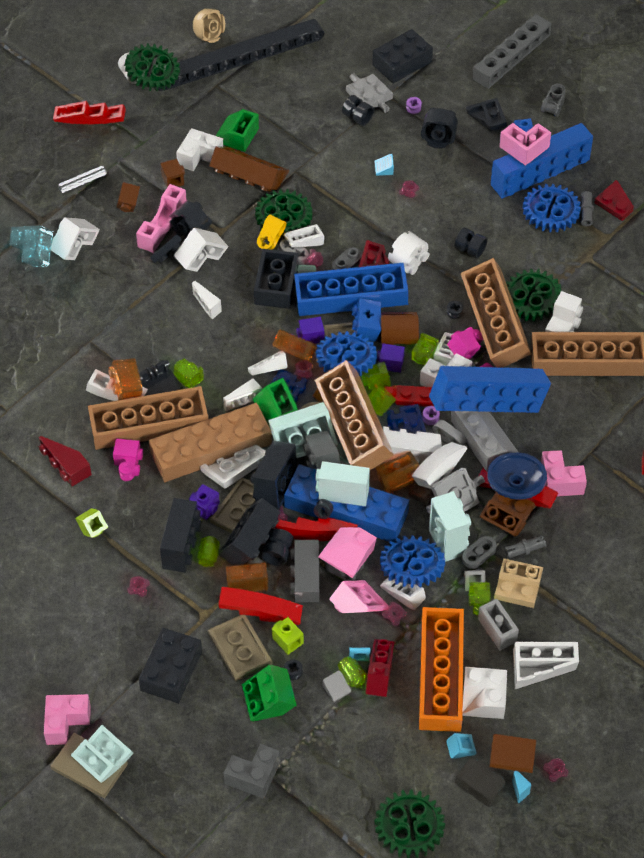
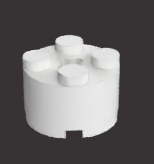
(410, 251)

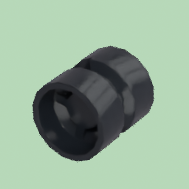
(358, 110)
(469, 242)
(277, 547)

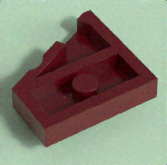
(615, 201)
(373, 255)

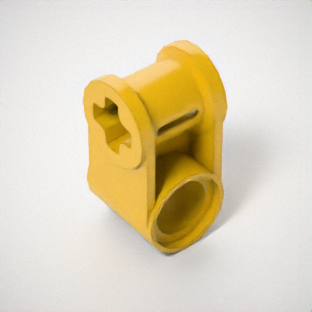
(272, 230)

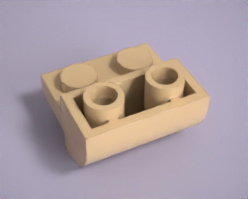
(518, 583)

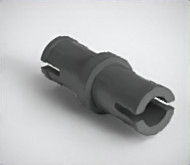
(586, 208)
(525, 546)

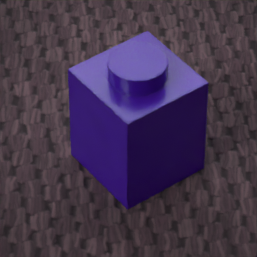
(311, 329)
(392, 356)

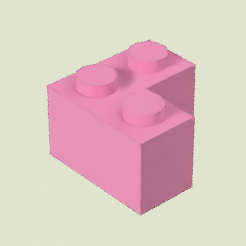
(525, 145)
(564, 480)
(62, 712)

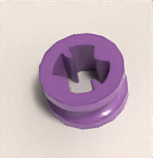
(413, 101)
(428, 420)

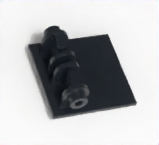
(159, 379)

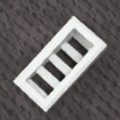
(309, 237)
(208, 301)
(441, 357)
(272, 363)
(242, 395)
(411, 600)

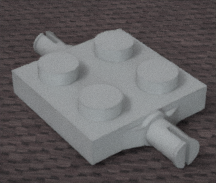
(370, 90)
(462, 486)

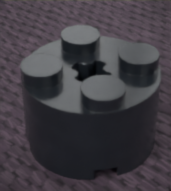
(439, 127)
(189, 216)

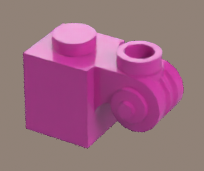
(465, 342)
(126, 456)

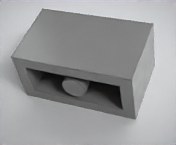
(498, 624)

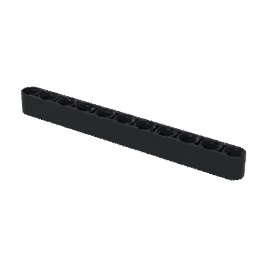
(248, 51)

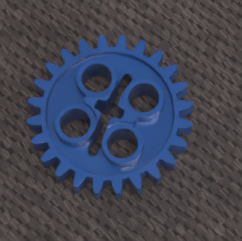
(563, 212)
(353, 348)
(412, 561)

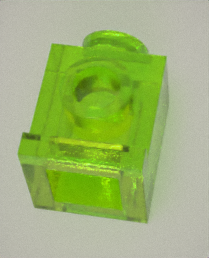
(424, 349)
(188, 373)
(377, 375)
(380, 399)
(478, 595)

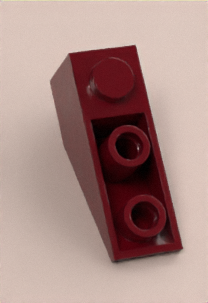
(68, 461)
(380, 667)

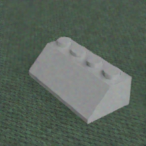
(482, 435)

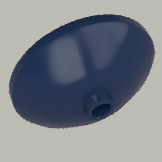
(517, 475)

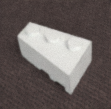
(419, 444)
(543, 661)

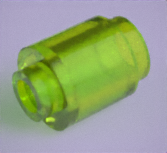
(208, 551)
(352, 672)

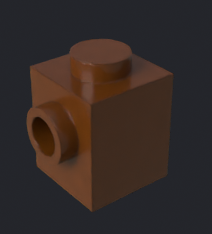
(172, 173)
(128, 197)

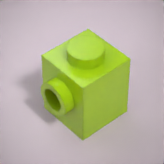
(91, 523)
(287, 635)

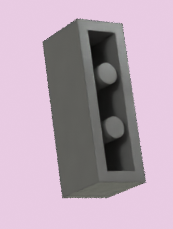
(305, 571)

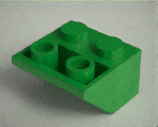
(239, 129)
(275, 400)
(269, 693)

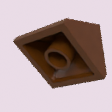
(512, 753)

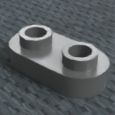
(349, 259)
(477, 552)

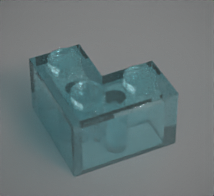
(34, 243)

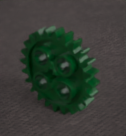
(140, 62)
(287, 207)
(538, 303)
(429, 820)

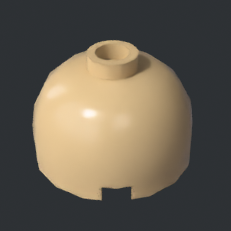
(209, 25)

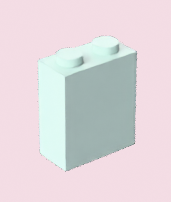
(343, 483)

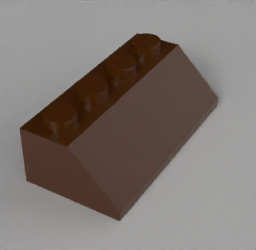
(248, 167)

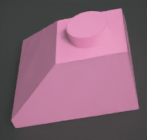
(349, 549)
(357, 597)

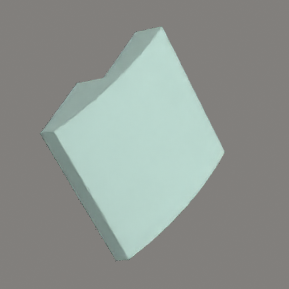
(102, 754)

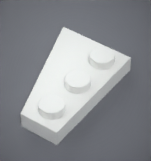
(232, 469)

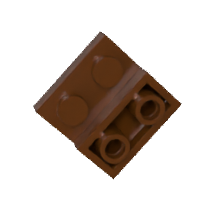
(399, 328)
(507, 513)

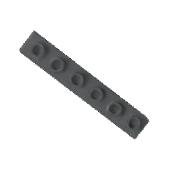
(511, 51)

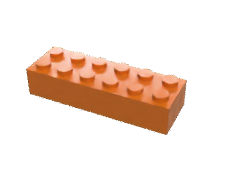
(441, 669)

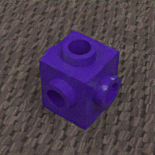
(207, 501)

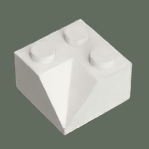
(484, 692)

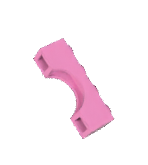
(153, 232)

